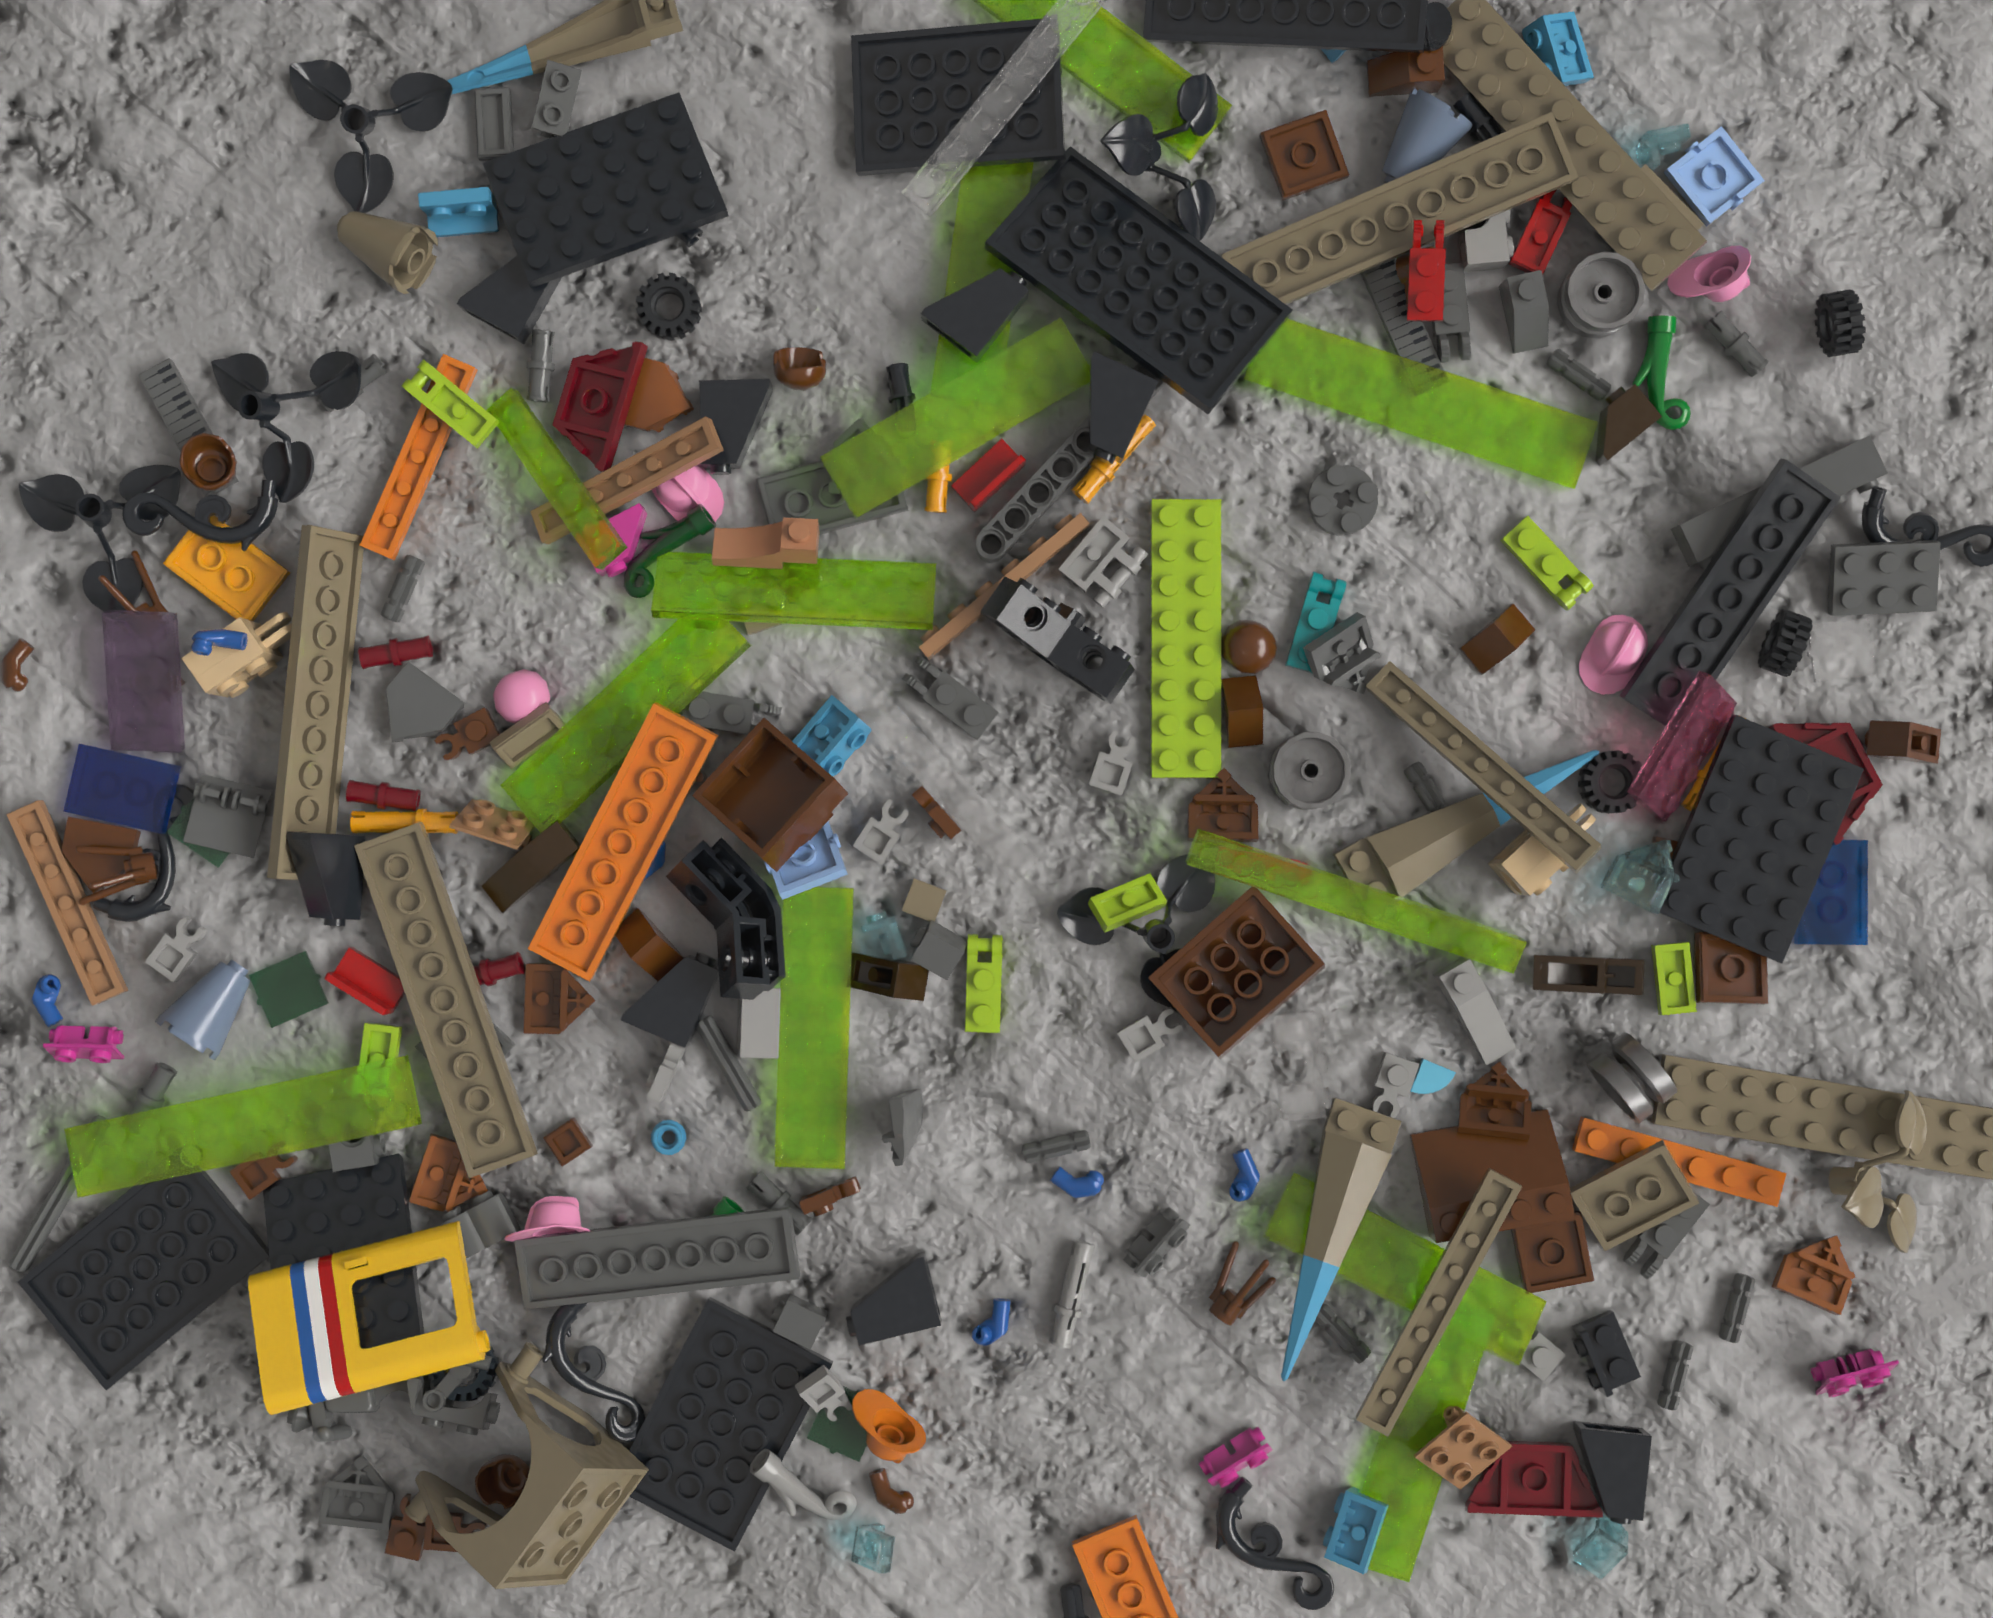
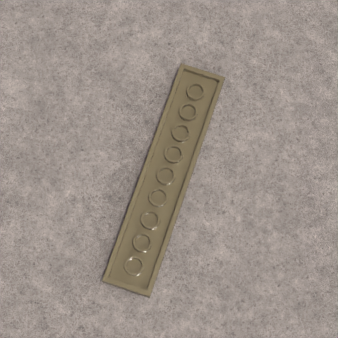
(1611, 187)
(1380, 221)
(316, 690)
(445, 999)
(1821, 1116)

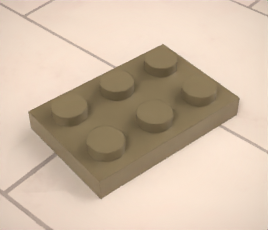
(1633, 1195)

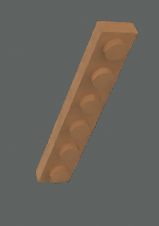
(638, 474)
(1041, 553)
(62, 894)

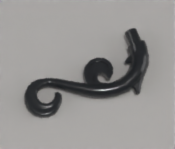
(1922, 522)
(200, 525)
(166, 861)
(595, 1363)
(1266, 1558)

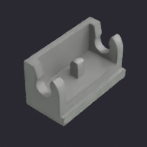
(759, 1026)

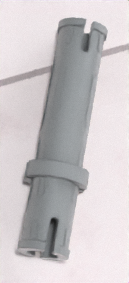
(1068, 1308)

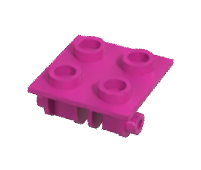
(1865, 1369)

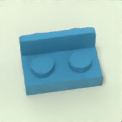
(1560, 47)
(460, 211)
(832, 736)
(1355, 1530)

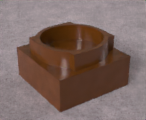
(771, 794)

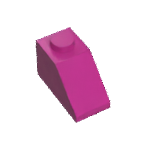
(629, 527)

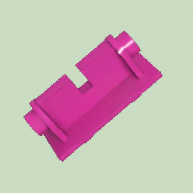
(69, 1043)
(1248, 1452)

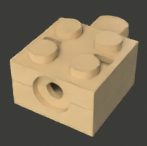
(229, 670)
(1528, 864)

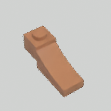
(767, 545)

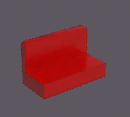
(988, 475)
(367, 981)

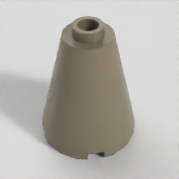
(390, 247)

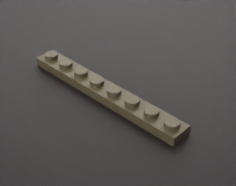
(1483, 767)
(1438, 1301)

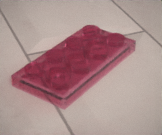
(1682, 746)

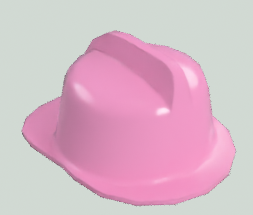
(1713, 275)
(689, 490)
(1613, 654)
(551, 1216)

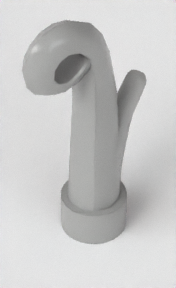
(768, 1469)

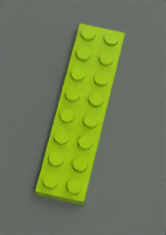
(1185, 638)

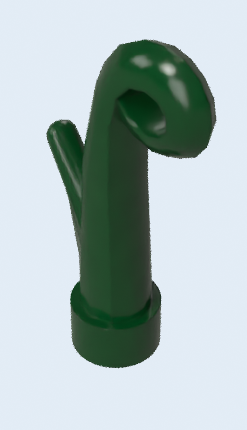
(666, 540)

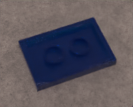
(122, 788)
(1839, 900)

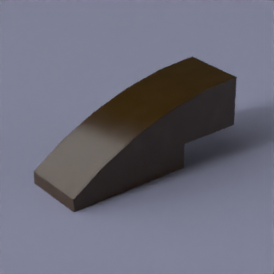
(531, 866)
(1589, 974)

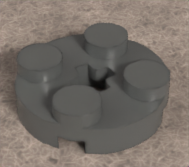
(1361, 493)

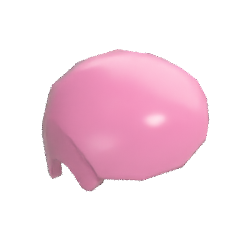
(520, 694)

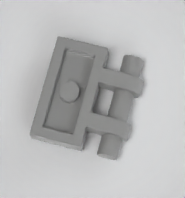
(1094, 555)

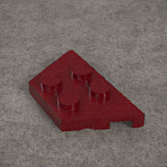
(598, 401)
(1843, 743)
(1535, 1481)

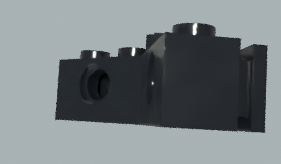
(1056, 637)
(747, 947)

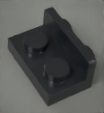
(1605, 1352)

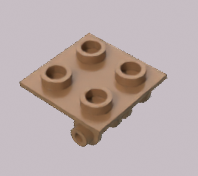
(494, 824)
(1462, 1448)

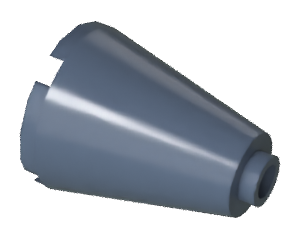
(1423, 134)
(208, 1008)

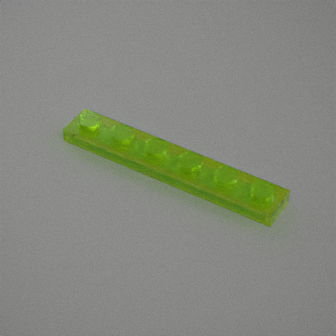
(557, 479)

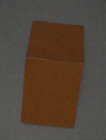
(1497, 639)
(1242, 711)
(647, 945)

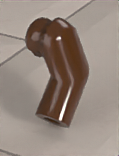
(11, 665)
(888, 1497)

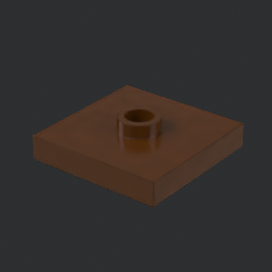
(1304, 155)
(1728, 972)
(1552, 1254)

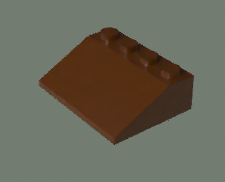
(1237, 972)
(1454, 1164)

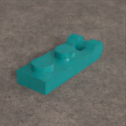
(1314, 618)

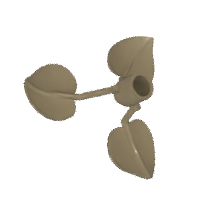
(1864, 1185)

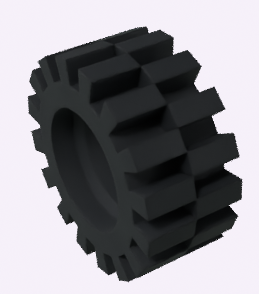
(1840, 323)
(668, 327)
(1785, 642)
(1591, 781)

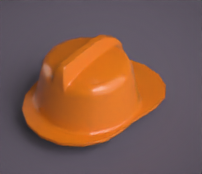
(889, 1428)

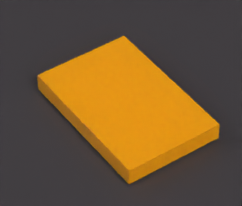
(226, 574)

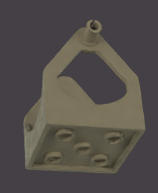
(564, 1504)

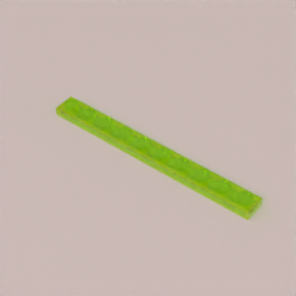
(1355, 901)

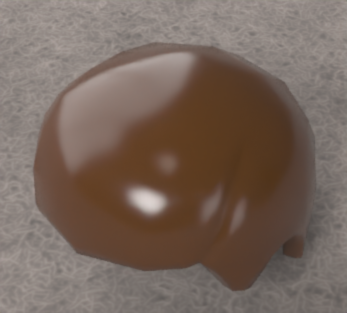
(799, 367)
(208, 462)
(1248, 646)
(502, 1480)

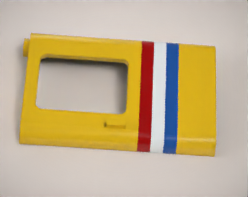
(310, 1328)

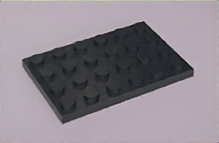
(923, 81)
(605, 189)
(1758, 837)
(344, 1211)
(144, 1271)
(713, 1416)

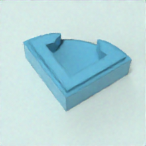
(1431, 1077)

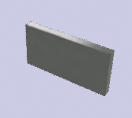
(805, 494)

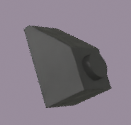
(1526, 311)

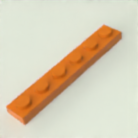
(413, 468)
(1697, 1165)

